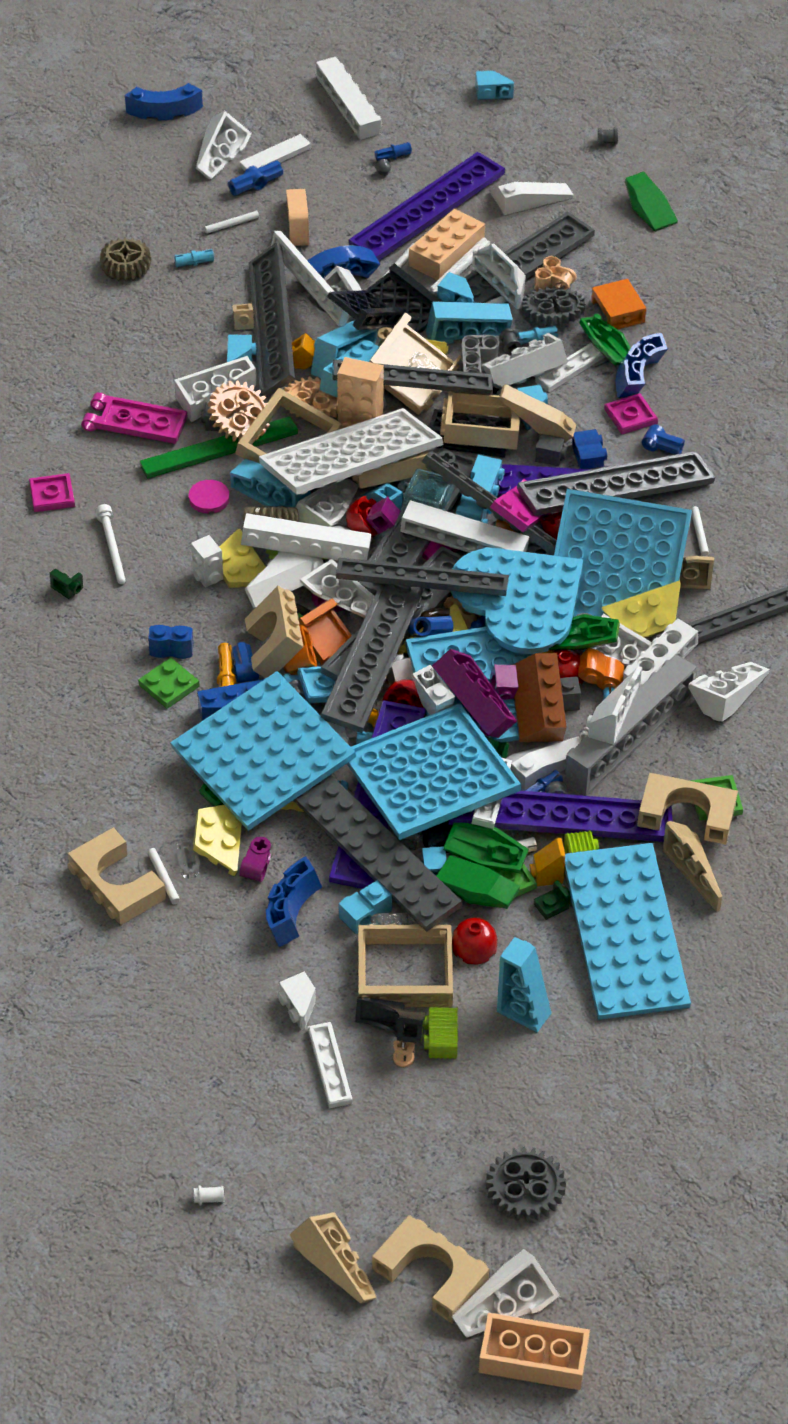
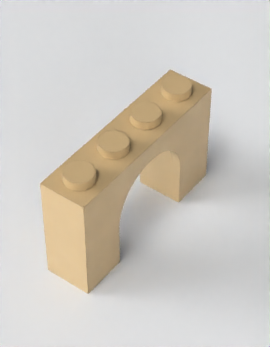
(276, 615)
(665, 791)
(120, 901)
(415, 1241)

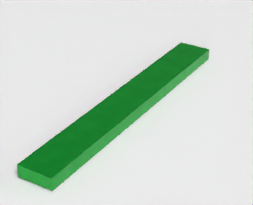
(212, 449)

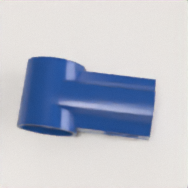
(657, 438)
(431, 626)
(243, 665)

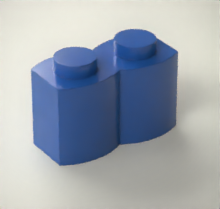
(588, 449)
(170, 641)

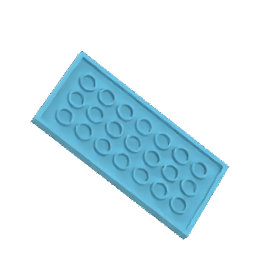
(626, 931)

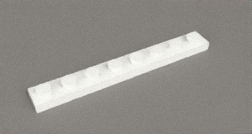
(309, 278)

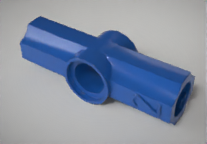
(255, 177)

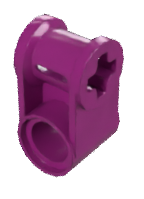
(256, 860)

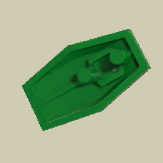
(649, 201)
(605, 338)
(589, 632)
(486, 847)
(477, 883)

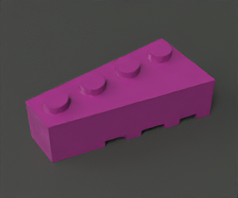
(475, 692)

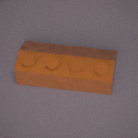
(539, 699)

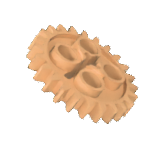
(308, 392)
(230, 397)

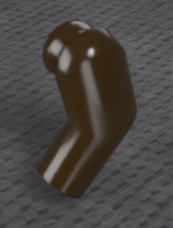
(436, 612)

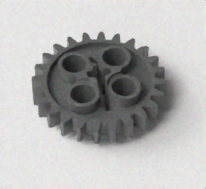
(553, 306)
(525, 1184)

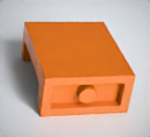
(620, 303)
(326, 630)

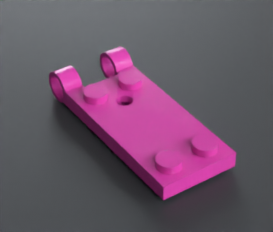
(141, 418)
(515, 510)

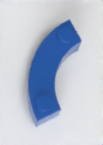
(163, 104)
(356, 259)
(630, 371)
(288, 897)

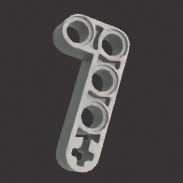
(477, 350)

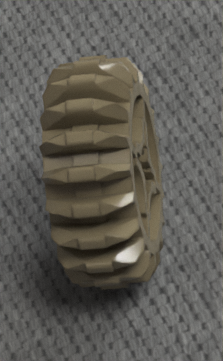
(125, 259)
(279, 512)

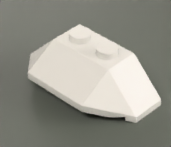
(500, 273)

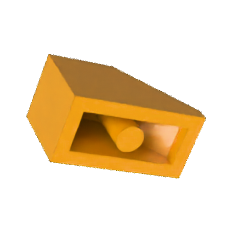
(303, 351)
(549, 864)

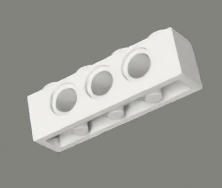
(677, 639)

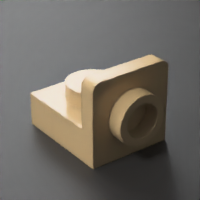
(243, 316)

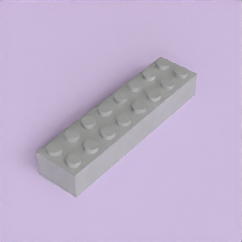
(651, 707)

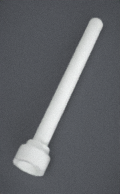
(104, 515)

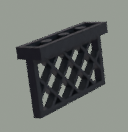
(413, 288)
(366, 309)
(471, 419)

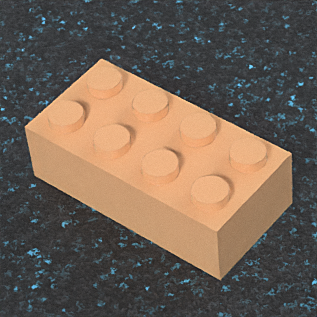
(445, 244)
(359, 391)
(534, 1351)

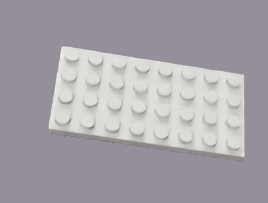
(350, 451)

